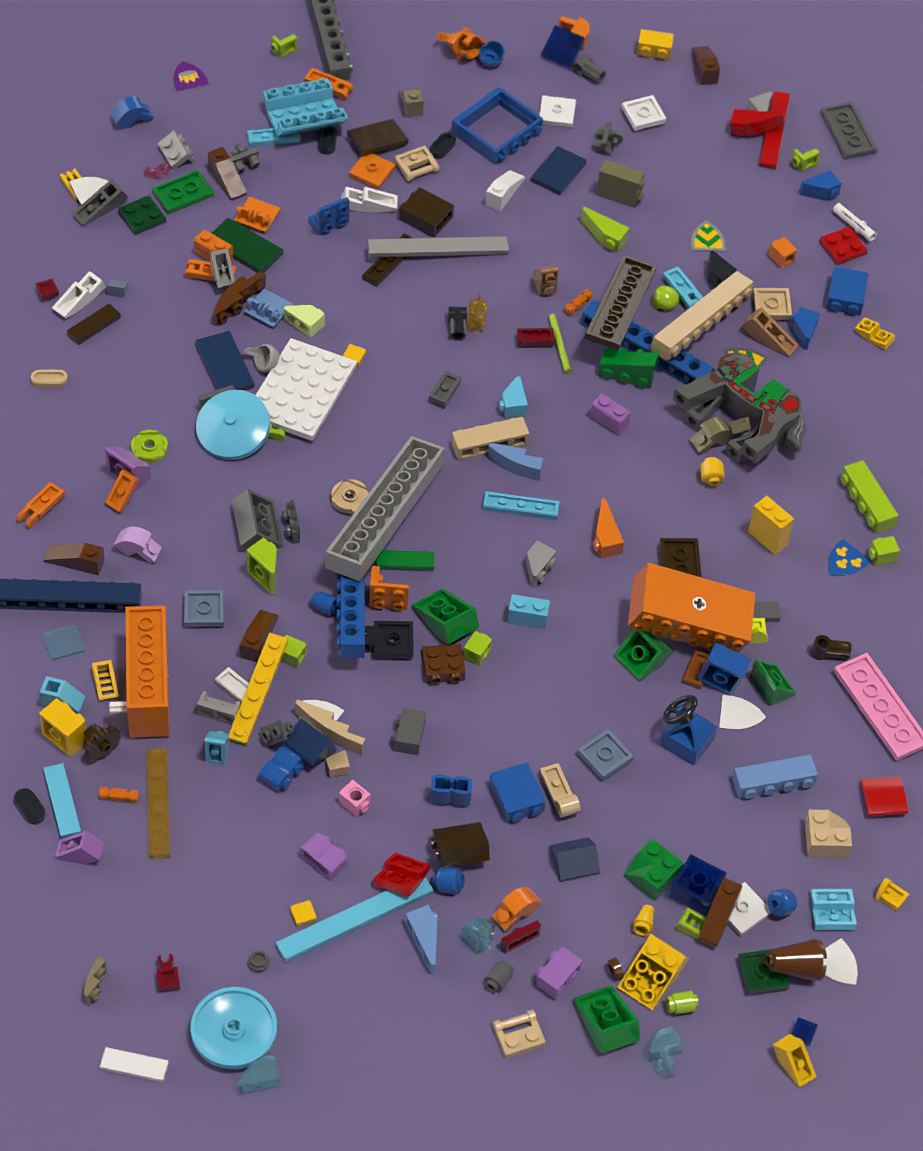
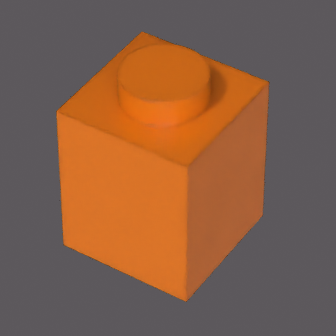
(782, 252)

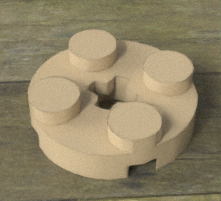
(352, 487)

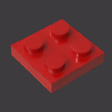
(843, 245)

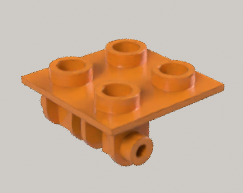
(256, 214)

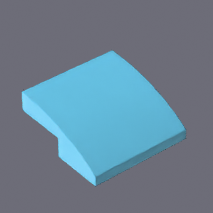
(833, 909)

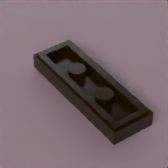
(93, 324)

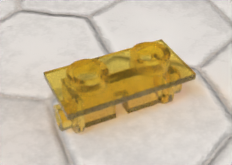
(477, 314)

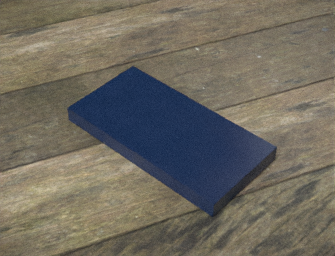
(224, 361)

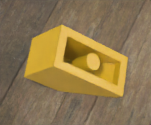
(794, 1059)

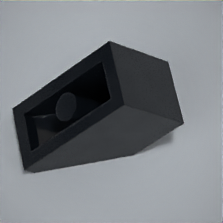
(718, 269)

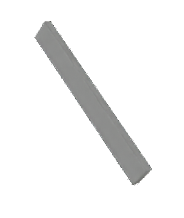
(437, 246)

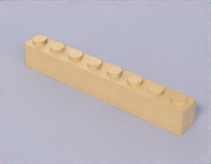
(702, 316)

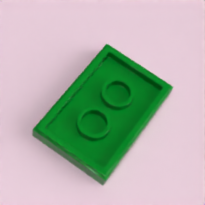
(182, 191)

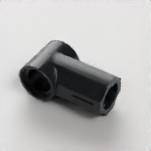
(457, 318)

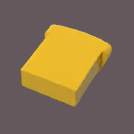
(891, 894)

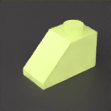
(304, 318)

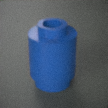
(324, 603)

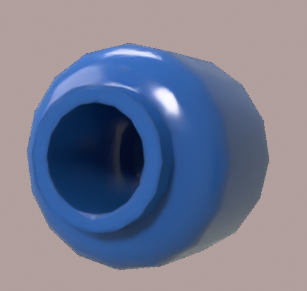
(449, 880)
(781, 902)

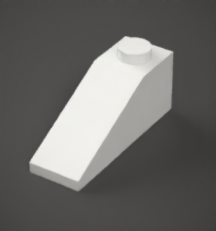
(503, 189)

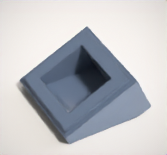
(117, 287)

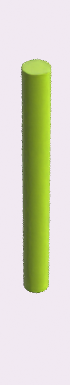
(559, 342)

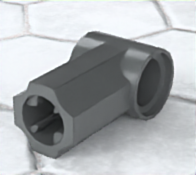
(586, 66)

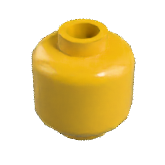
(712, 471)

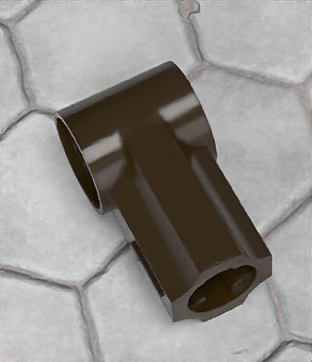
(830, 648)

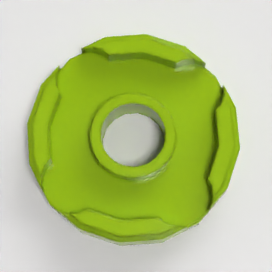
(149, 454)

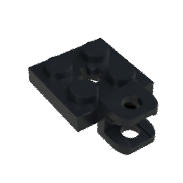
(379, 638)

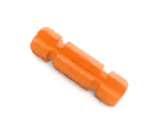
(577, 302)
(118, 794)

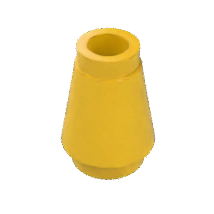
(644, 921)

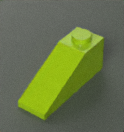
(607, 231)

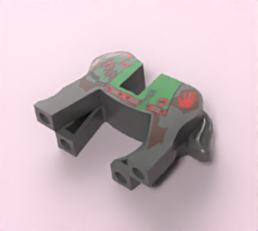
(772, 410)

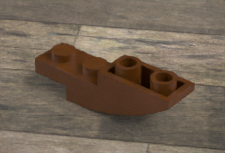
(232, 299)

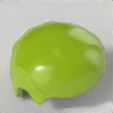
(665, 298)

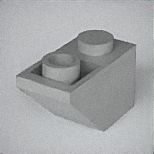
(539, 561)

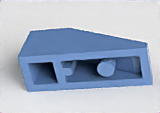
(423, 929)

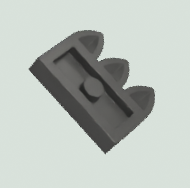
(293, 526)

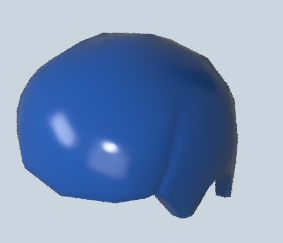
(491, 53)

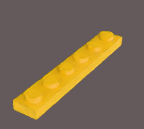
(258, 689)

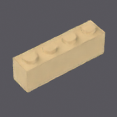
(476, 440)

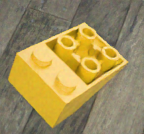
(653, 972)

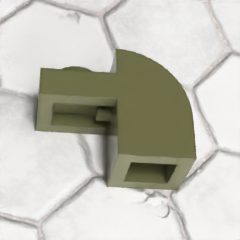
(713, 431)

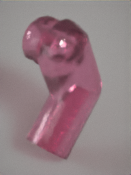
(157, 172)

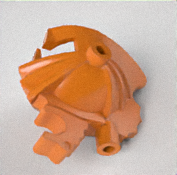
(463, 43)

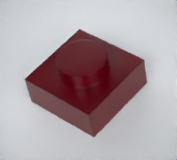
(47, 289)

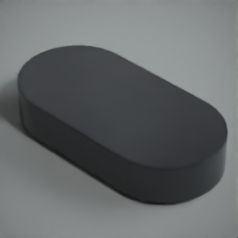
(327, 140)
(442, 145)
(29, 806)

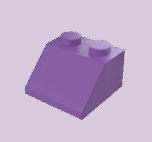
(120, 459)

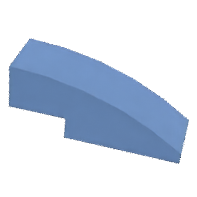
(516, 460)

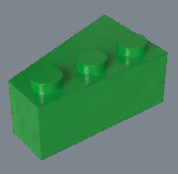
(629, 367)

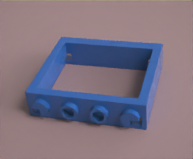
(482, 107)

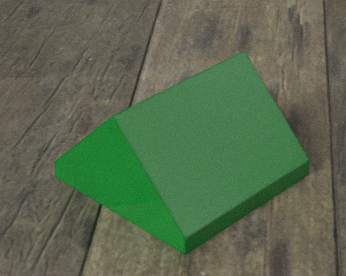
(771, 682)

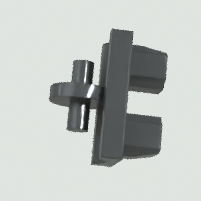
(607, 139)
(244, 155)

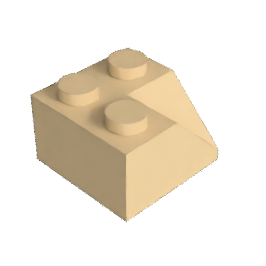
(827, 835)

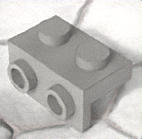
(175, 149)

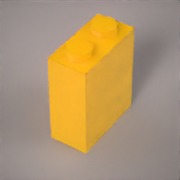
(770, 525)

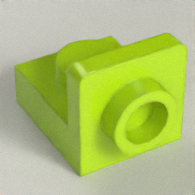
(285, 46)
(805, 161)

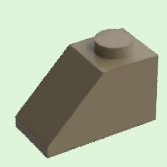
(412, 102)

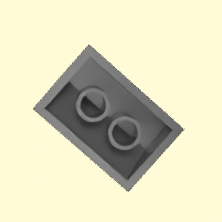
(256, 519)

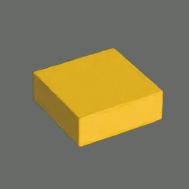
(355, 353)
(303, 913)

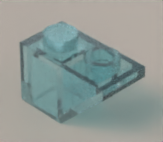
(478, 934)

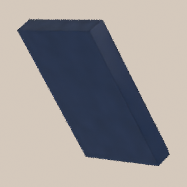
(558, 170)

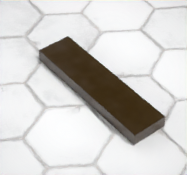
(383, 267)

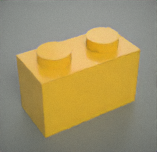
(655, 44)

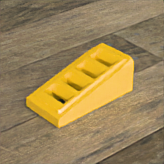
(102, 666)

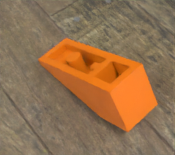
(608, 538)

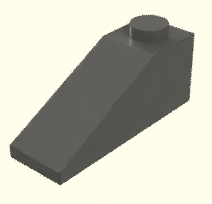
(100, 203)

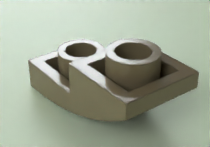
(92, 985)

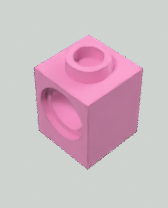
(352, 791)

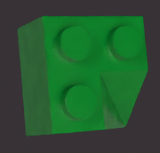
(654, 869)

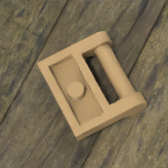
(415, 159)
(520, 1040)

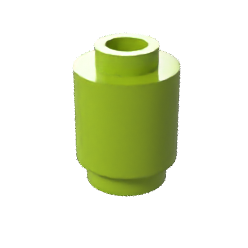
(682, 1002)

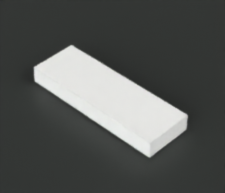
(134, 1065)

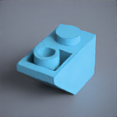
(63, 691)

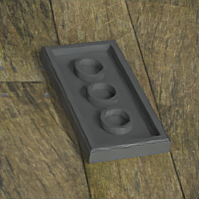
(848, 130)

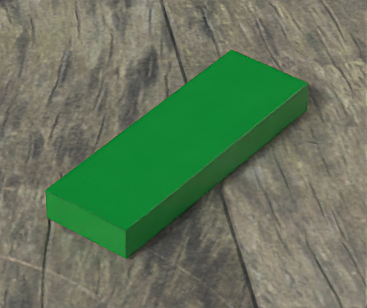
(406, 560)

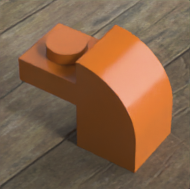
(579, 27)
(515, 905)

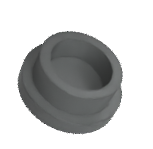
(258, 961)

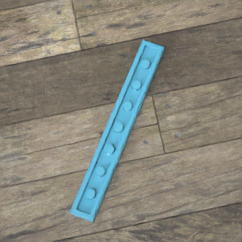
(348, 921)

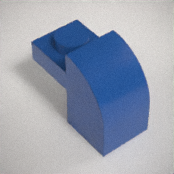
(129, 110)

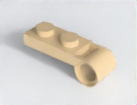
(559, 790)

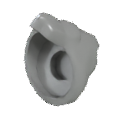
(265, 357)

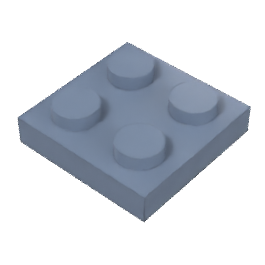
(204, 608)
(605, 754)

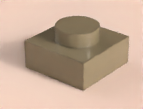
(741, 426)

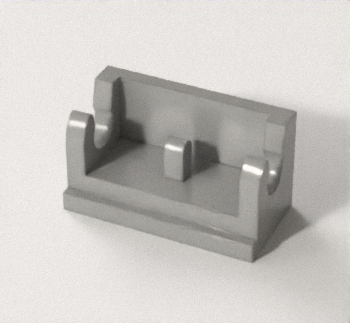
(217, 709)

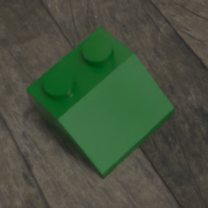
(642, 653)

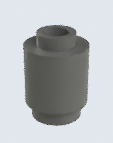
(499, 976)

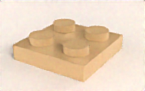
(774, 301)

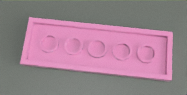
(881, 706)

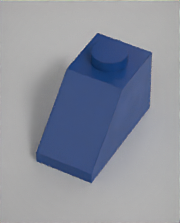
(821, 187)
(804, 325)

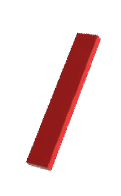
(773, 138)

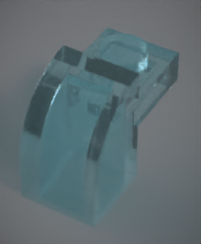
(663, 1046)

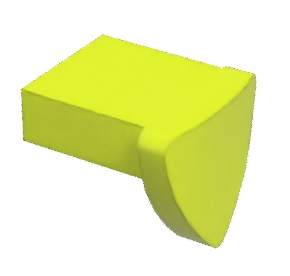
(759, 631)

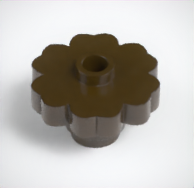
(100, 741)

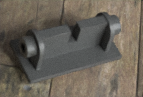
(276, 732)

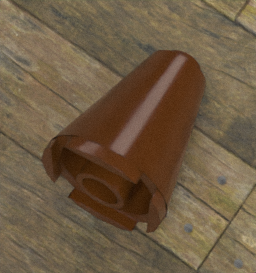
(799, 960)

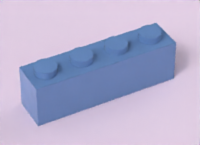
(774, 777)

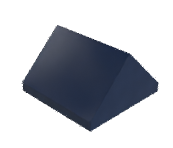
(309, 743)
(575, 859)

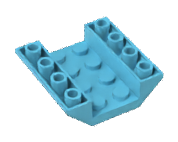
(303, 107)

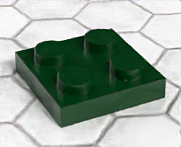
(142, 215)
(758, 976)

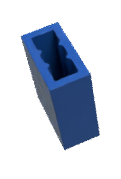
(847, 290)
(517, 792)

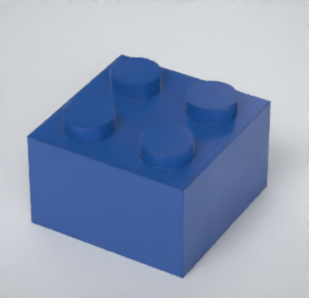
(724, 669)

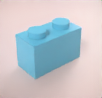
(528, 611)

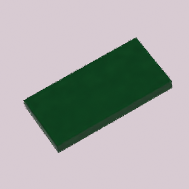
(248, 246)

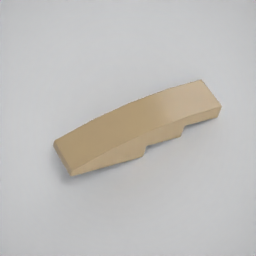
(324, 722)

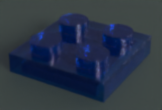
(562, 46)

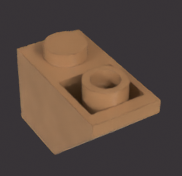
(546, 280)

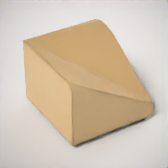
(338, 764)

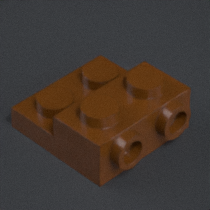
(443, 663)

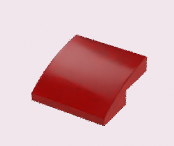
(884, 796)
(401, 874)

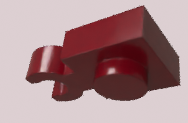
(167, 976)

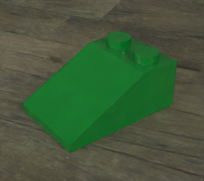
(447, 615)
(607, 1019)

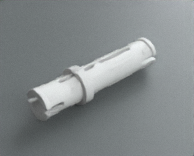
(868, 233)

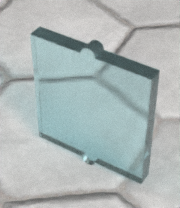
(64, 642)

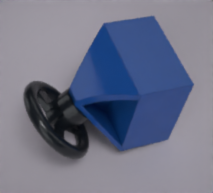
(688, 732)

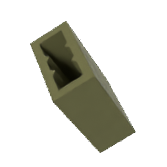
(621, 183)

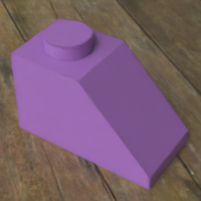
(80, 848)

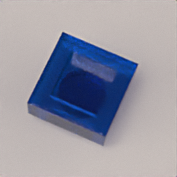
(804, 1030)

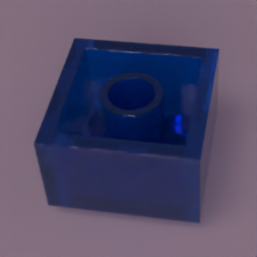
(697, 884)

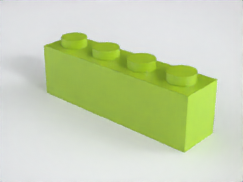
(869, 496)

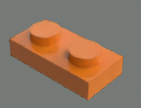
(122, 490)

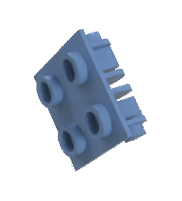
(267, 307)

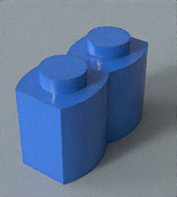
(281, 768)
(451, 790)

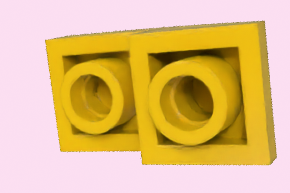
(871, 332)

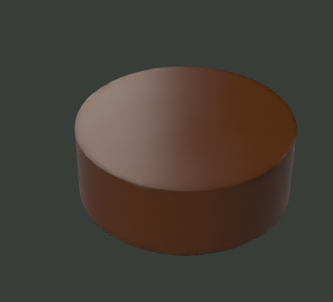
(615, 968)

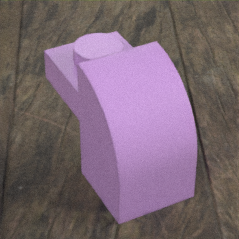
(138, 541)

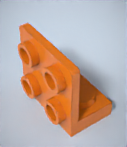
(385, 594)

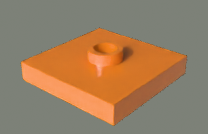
(372, 170)

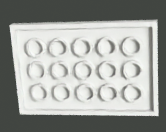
(304, 387)

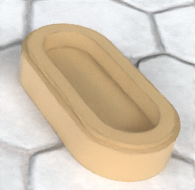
(49, 378)

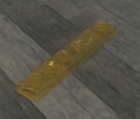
(158, 804)

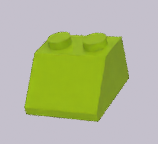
(263, 564)

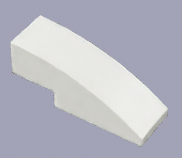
(370, 200)
(79, 295)

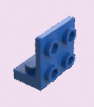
(330, 216)

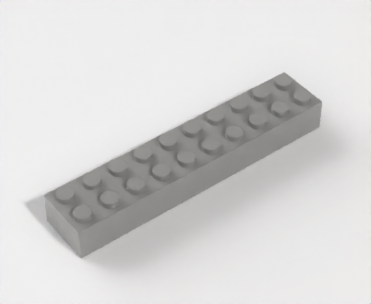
(384, 508)

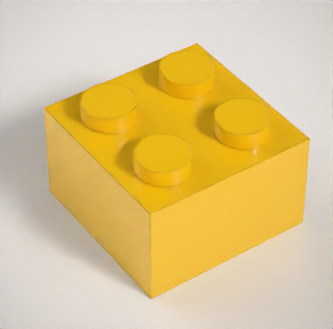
(63, 727)

